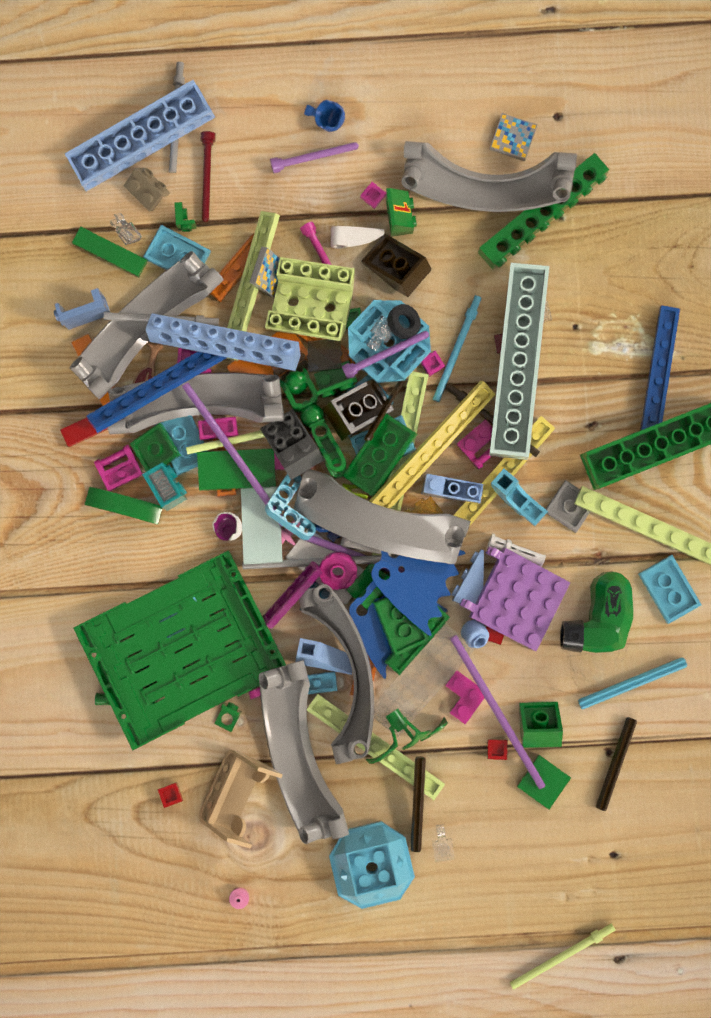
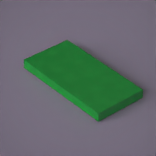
(379, 456)
(220, 472)

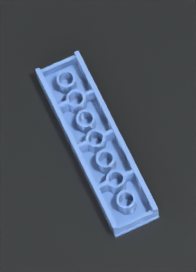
(139, 135)

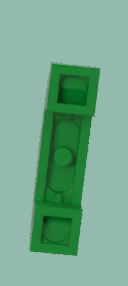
(123, 505)

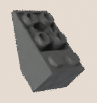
(292, 444)

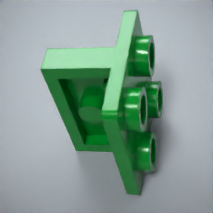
(360, 584)

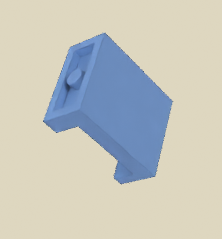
(83, 314)

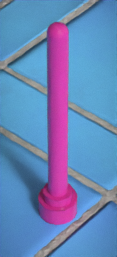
(309, 231)

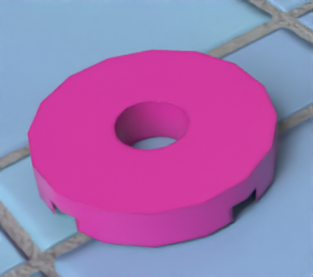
(340, 560)

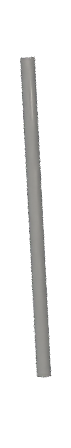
(305, 562)

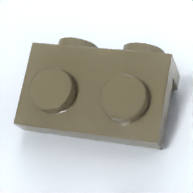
(146, 188)

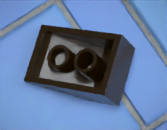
(397, 264)
(356, 409)

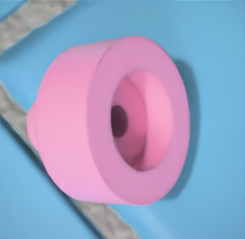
(239, 893)

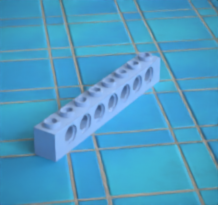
(223, 341)

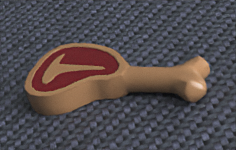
(149, 370)

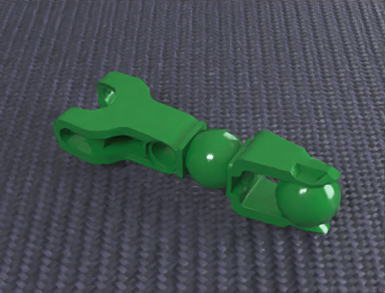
(313, 417)

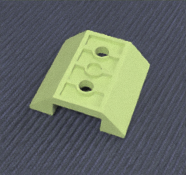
(315, 288)

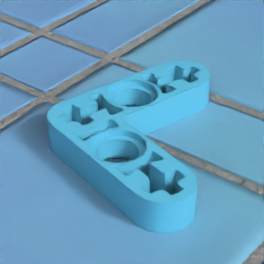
(282, 505)

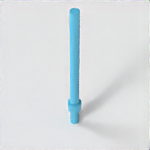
(470, 315)

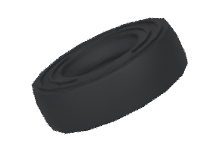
(395, 326)

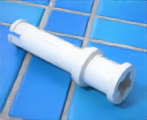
(532, 556)

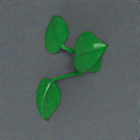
(400, 722)

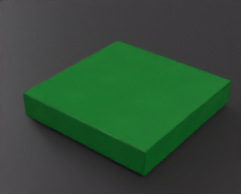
(155, 447)
(552, 777)

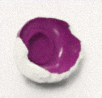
(227, 526)

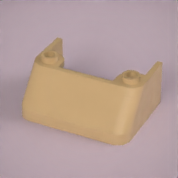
(230, 794)

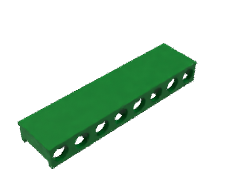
(648, 447)

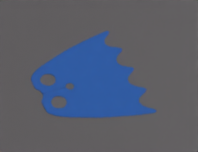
(417, 588)
(372, 631)

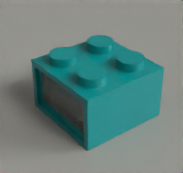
(164, 486)

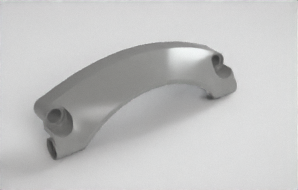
(453, 185)
(119, 341)
(233, 394)
(389, 530)
(360, 720)
(286, 730)

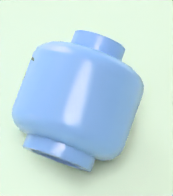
(475, 633)

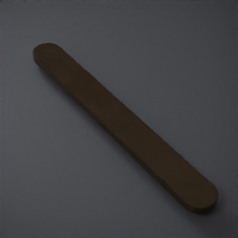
(369, 436)

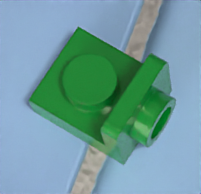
(181, 217)

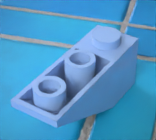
(451, 488)
(472, 580)
(323, 656)

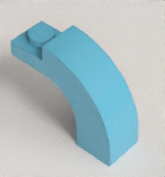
(511, 493)

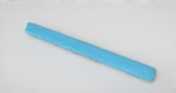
(632, 683)

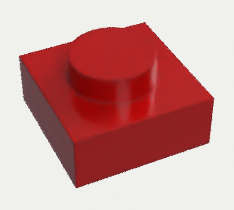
(497, 749)
(170, 795)

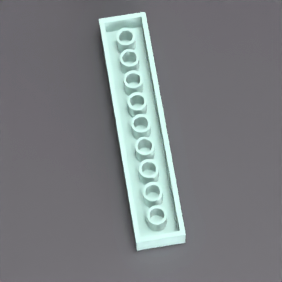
(519, 361)

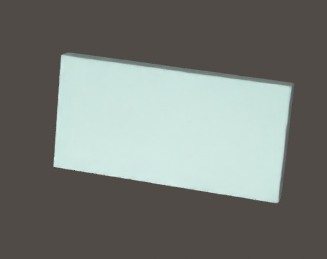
(260, 532)

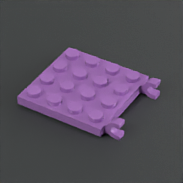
(518, 598)

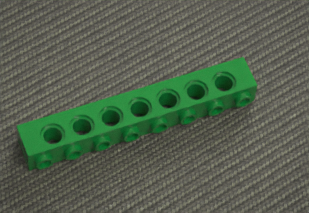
(493, 257)

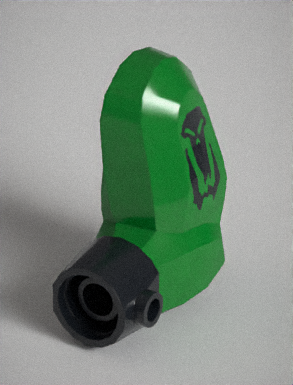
(608, 617)

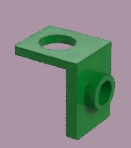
(231, 709)

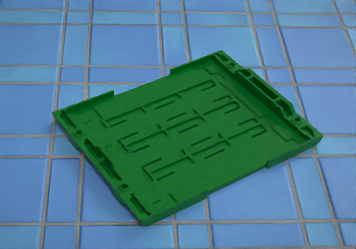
(142, 618)

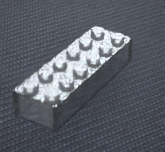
(421, 678)

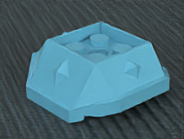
(394, 367)
(369, 844)

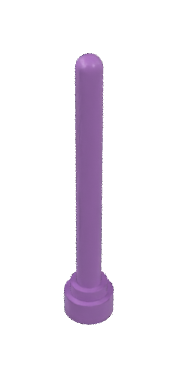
(279, 164)
(351, 369)

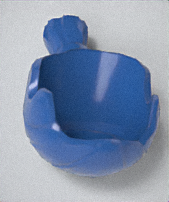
(328, 115)

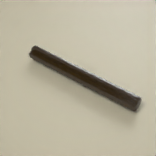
(616, 764)
(418, 804)

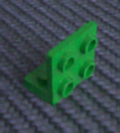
(332, 380)

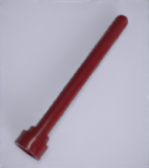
(207, 139)

